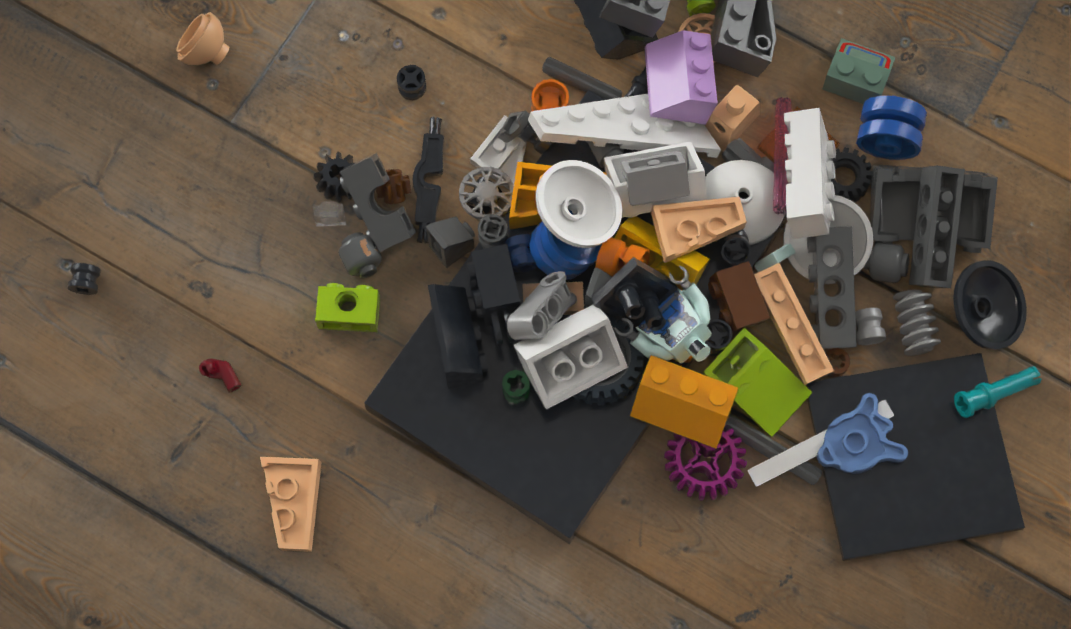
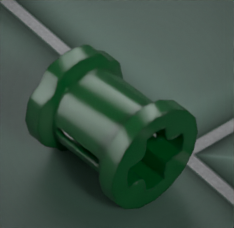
(511, 379)

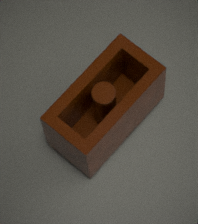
(738, 297)

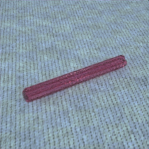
(782, 106)

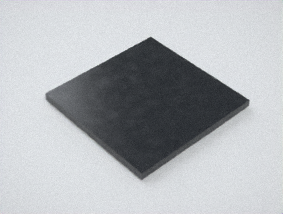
(955, 468)

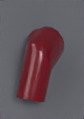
(220, 370)

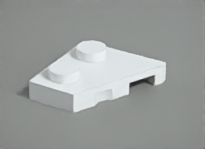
(499, 154)

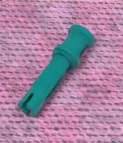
(987, 395)

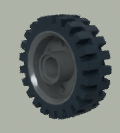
(621, 383)

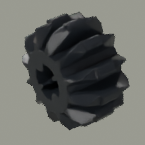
(326, 176)

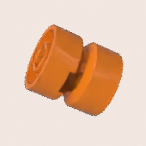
(549, 95)
(616, 254)

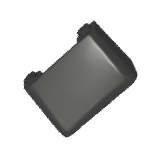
(896, 203)

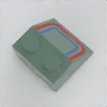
(858, 72)

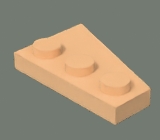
(695, 224)
(293, 498)

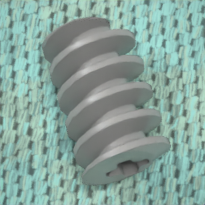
(916, 322)

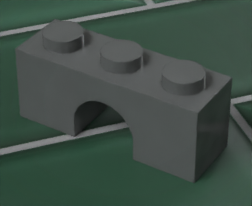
(383, 226)

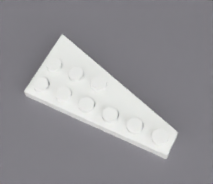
(619, 122)

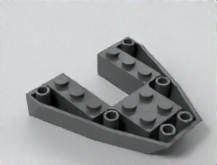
(740, 35)

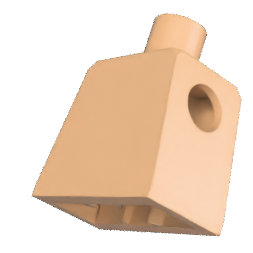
(735, 114)

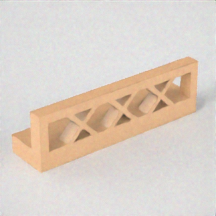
(793, 324)

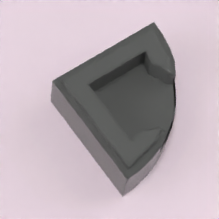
(514, 126)

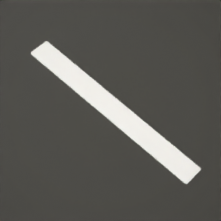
(798, 454)

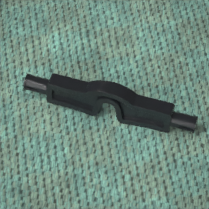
(429, 165)

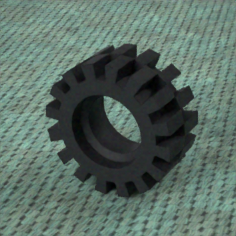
(861, 170)

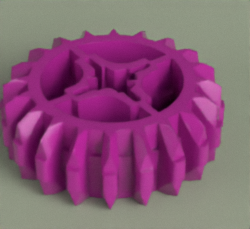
(712, 472)

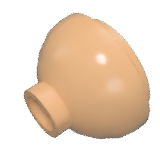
(203, 41)

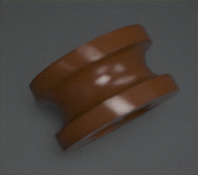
(837, 353)

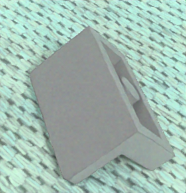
(656, 178)

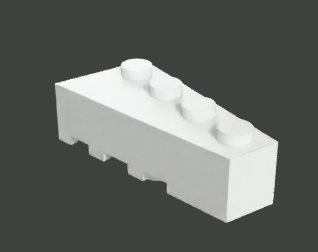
(809, 174)

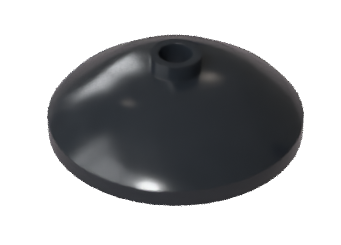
(989, 305)

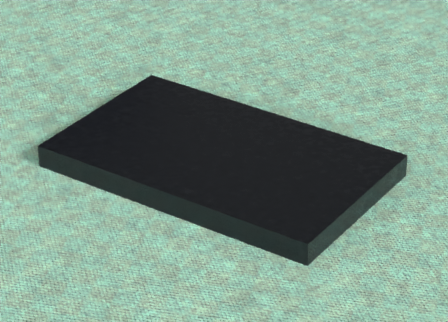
(531, 457)

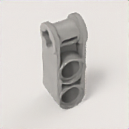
(541, 308)

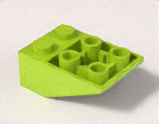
(765, 385)

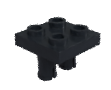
(636, 294)

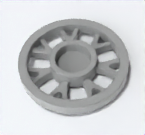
(486, 192)

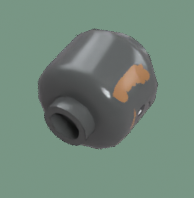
(360, 255)

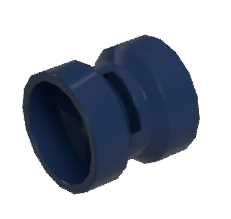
(520, 253)

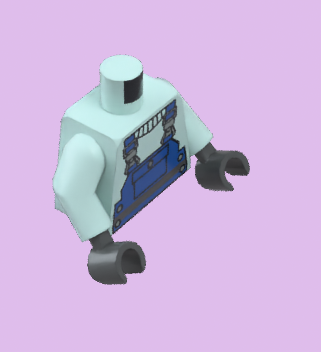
(684, 329)

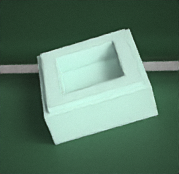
(775, 257)

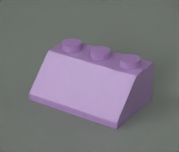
(681, 77)

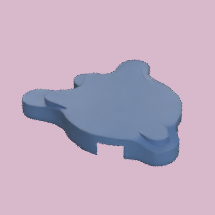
(859, 440)

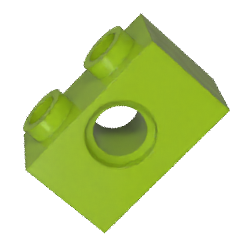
(361, 318)

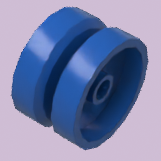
(891, 127)
(555, 255)

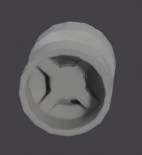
(868, 326)

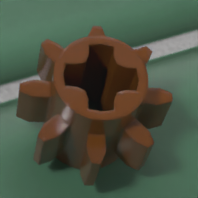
(395, 188)

